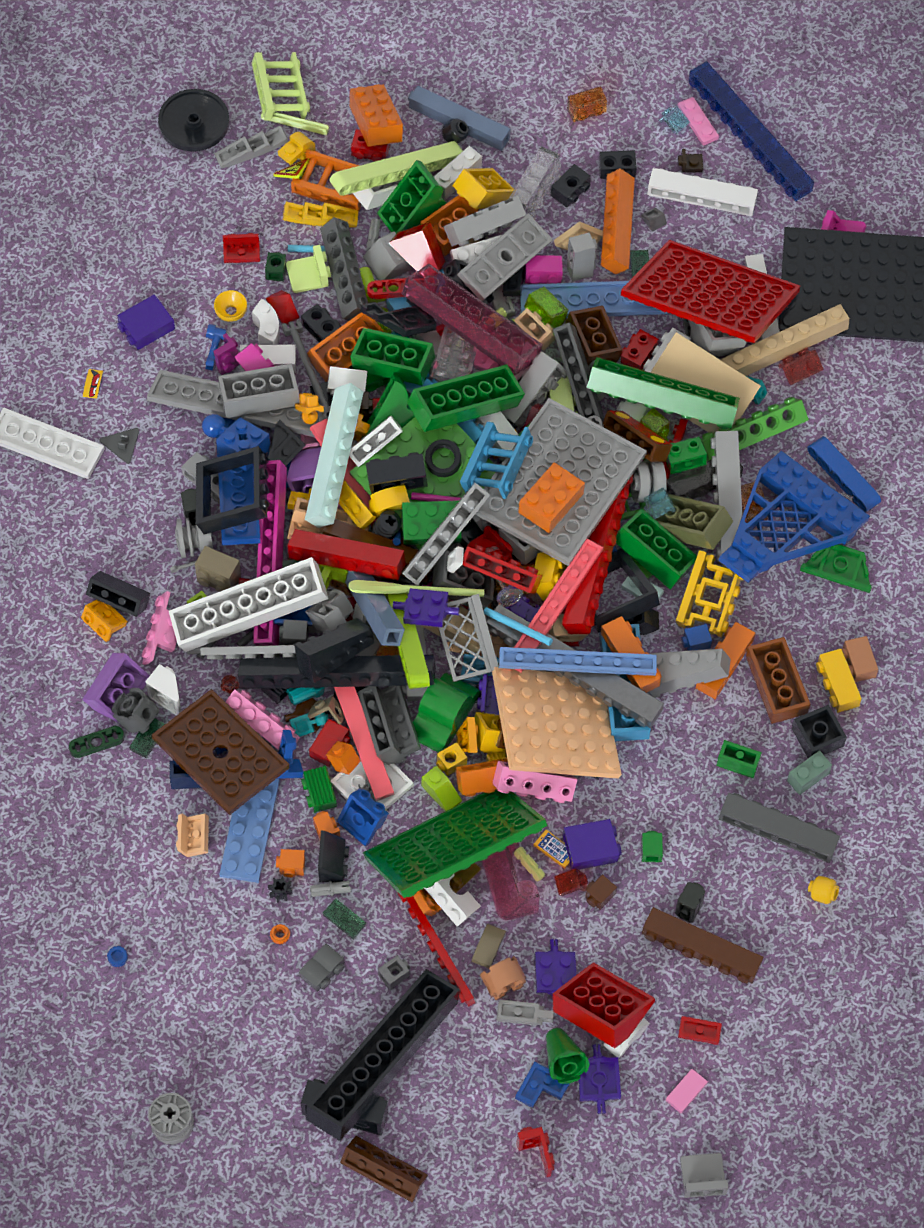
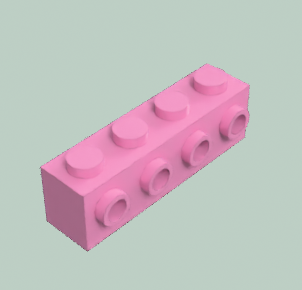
(257, 717)
(541, 785)

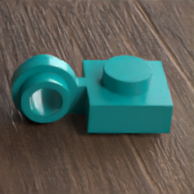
(304, 725)

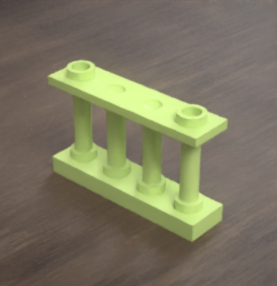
(266, 93)

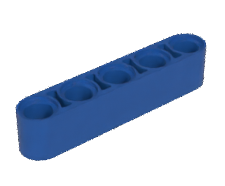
(844, 474)

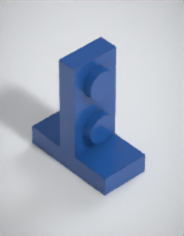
(286, 749)

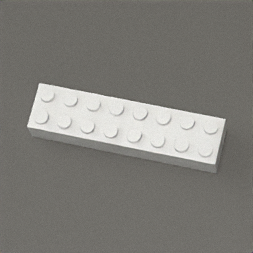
(248, 604)

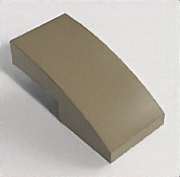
(488, 946)

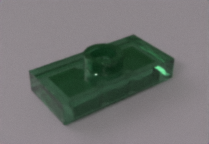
(638, 260)

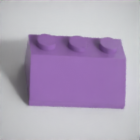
(115, 678)

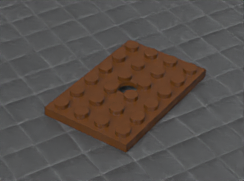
(214, 724)

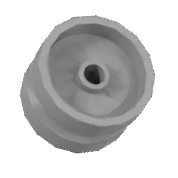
(647, 480)

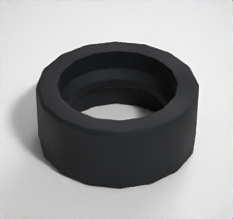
(438, 444)

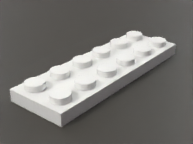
(48, 444)

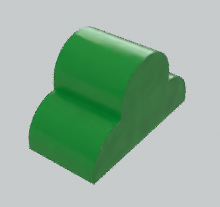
(412, 199)
(393, 403)
(443, 711)

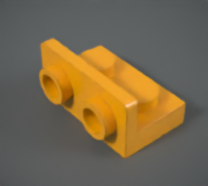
(103, 619)

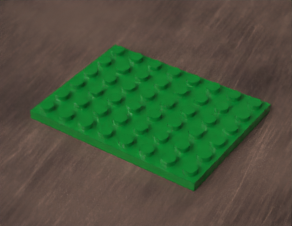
(454, 841)

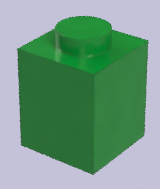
(652, 846)

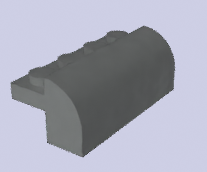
(389, 723)

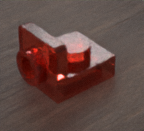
(571, 881)

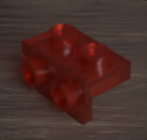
(801, 366)

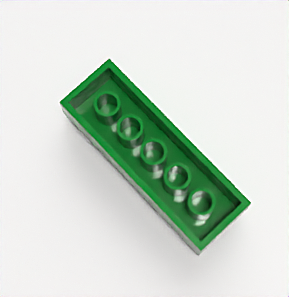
(465, 398)

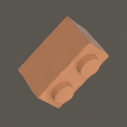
(860, 659)

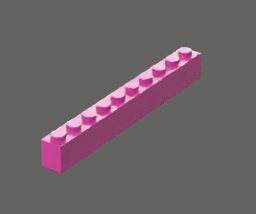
(271, 546)

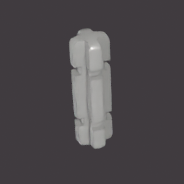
(373, 233)

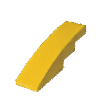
(318, 215)

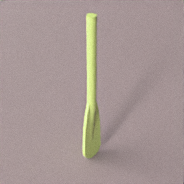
(377, 587)

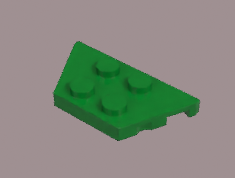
(840, 566)

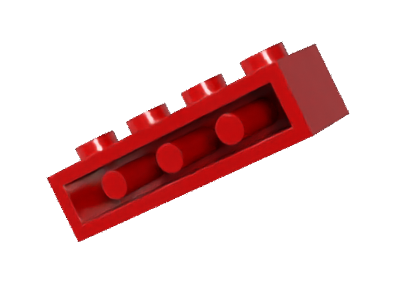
(500, 569)

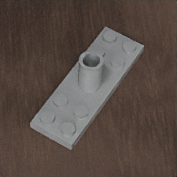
(504, 257)

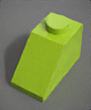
(440, 789)

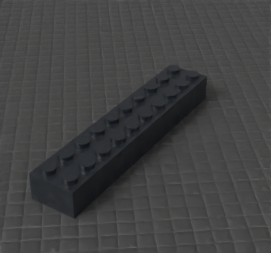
(382, 1055)

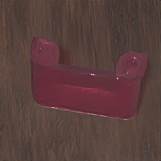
(510, 897)

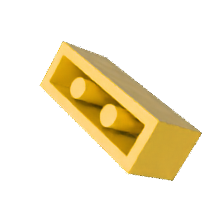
(838, 680)

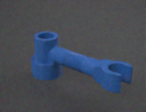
(216, 334)

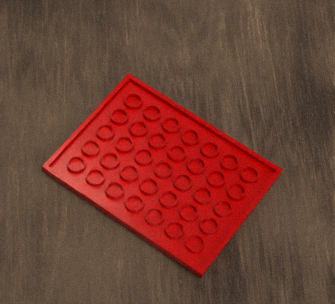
(711, 291)

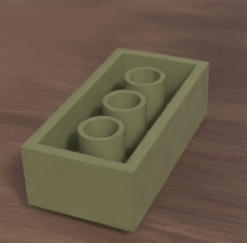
(696, 522)

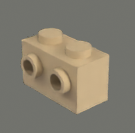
(532, 325)

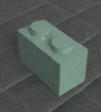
(809, 772)

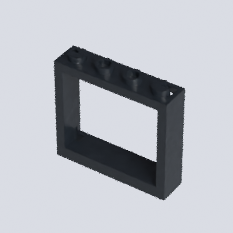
(211, 523)
(636, 606)

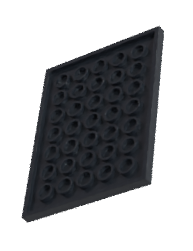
(867, 273)

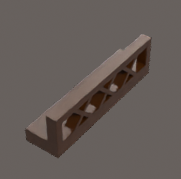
(382, 1170)

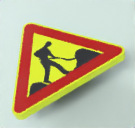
(293, 171)

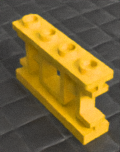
(696, 590)

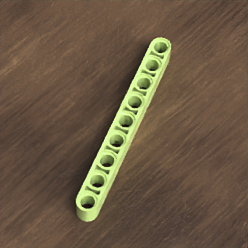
(392, 168)

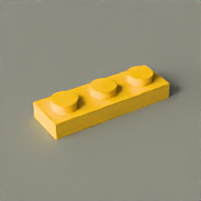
(355, 507)

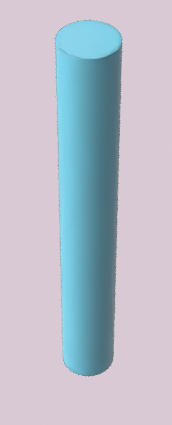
(303, 248)

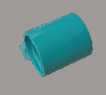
(299, 695)

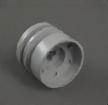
(191, 538)
(171, 1130)

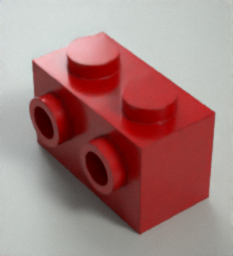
(360, 149)
(639, 350)

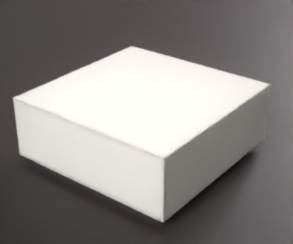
(455, 559)

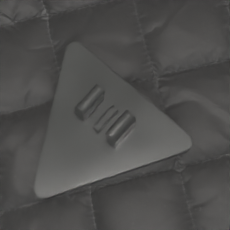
(122, 443)

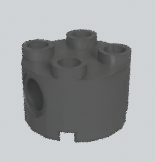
(135, 710)

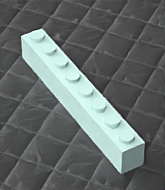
(334, 455)

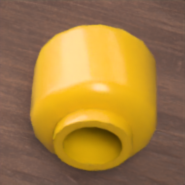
(823, 889)

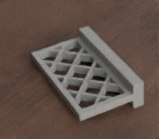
(483, 638)

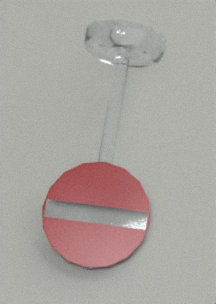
(508, 595)

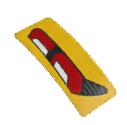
(92, 383)

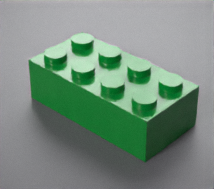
(393, 354)
(655, 549)

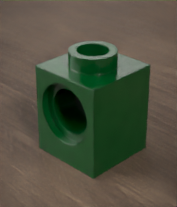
(272, 272)

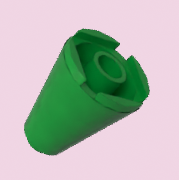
(564, 1057)

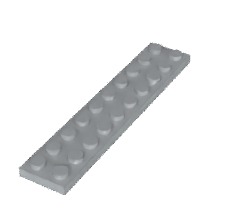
(205, 397)

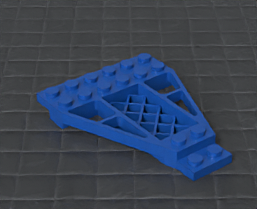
(802, 492)

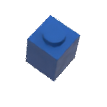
(697, 638)

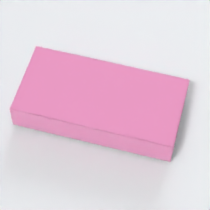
(686, 1091)

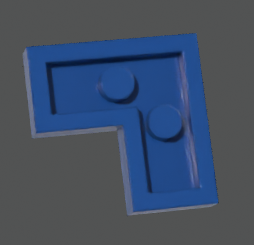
(536, 1081)

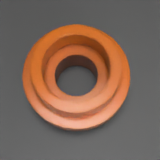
(280, 928)

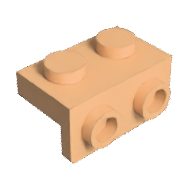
(192, 834)

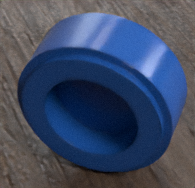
(117, 956)

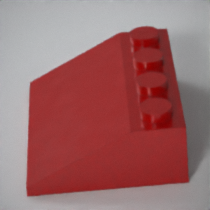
(602, 1004)

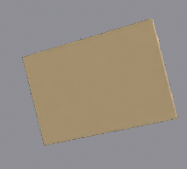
(694, 365)

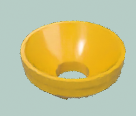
(230, 299)

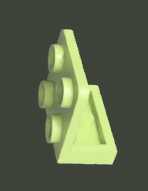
(309, 272)

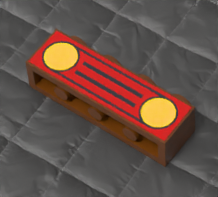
(638, 434)

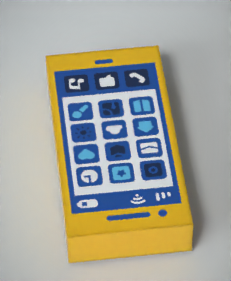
(553, 848)

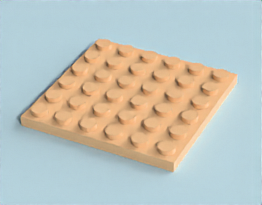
(554, 725)

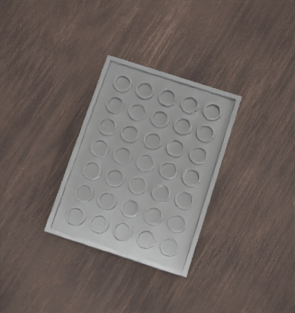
(585, 451)

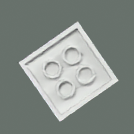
(347, 784)

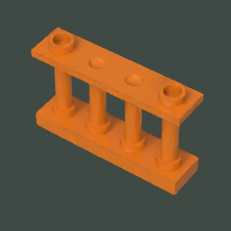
(319, 191)

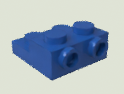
(362, 816)

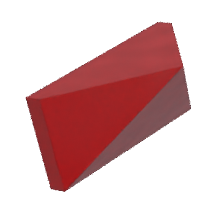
(283, 306)

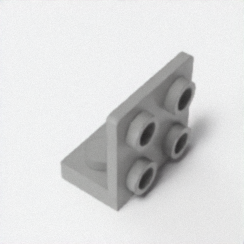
(703, 1175)

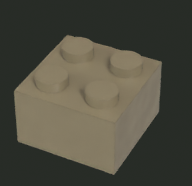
(217, 569)

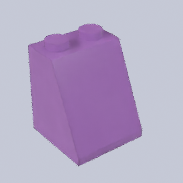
(303, 470)

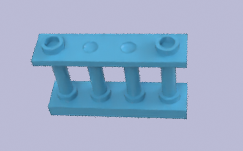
(485, 449)

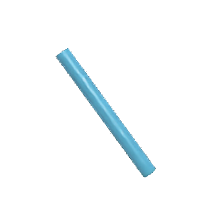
(518, 626)

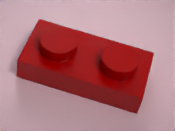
(699, 1030)

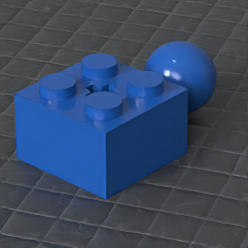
(237, 437)

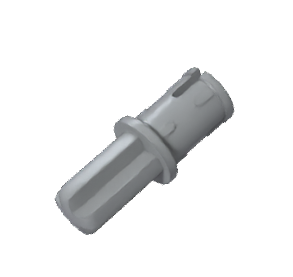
(330, 888)

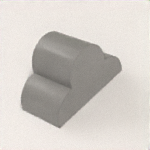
(714, 341)

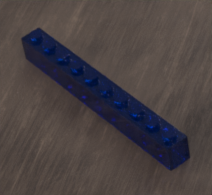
(751, 131)

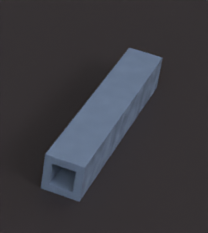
(444, 111)
(377, 612)

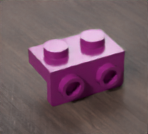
(225, 355)

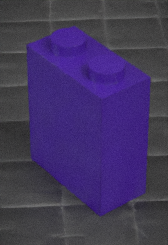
(145, 322)
(591, 844)

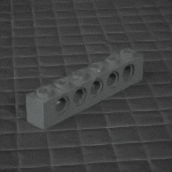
(344, 267)

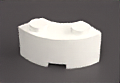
(267, 321)

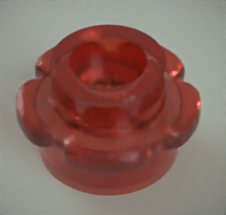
(229, 679)

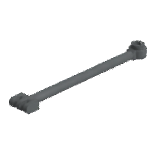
(294, 331)

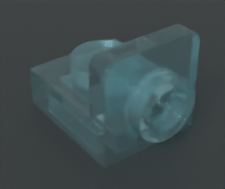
(675, 119)

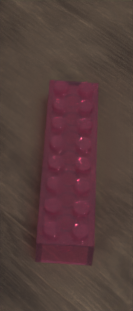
(471, 319)

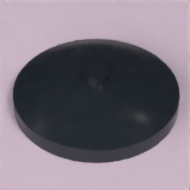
(193, 120)

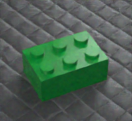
(422, 520)

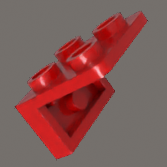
(531, 1138)

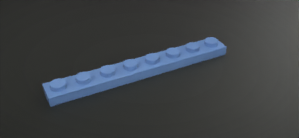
(577, 661)

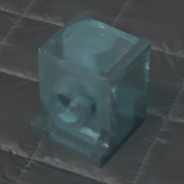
(658, 503)

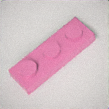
(698, 121)

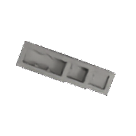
(255, 146)

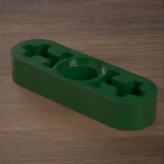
(99, 734)

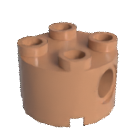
(503, 977)

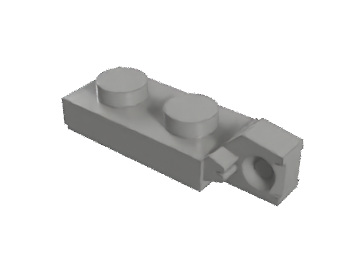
(523, 1013)

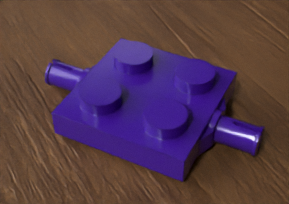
(426, 607)
(553, 968)
(601, 1080)

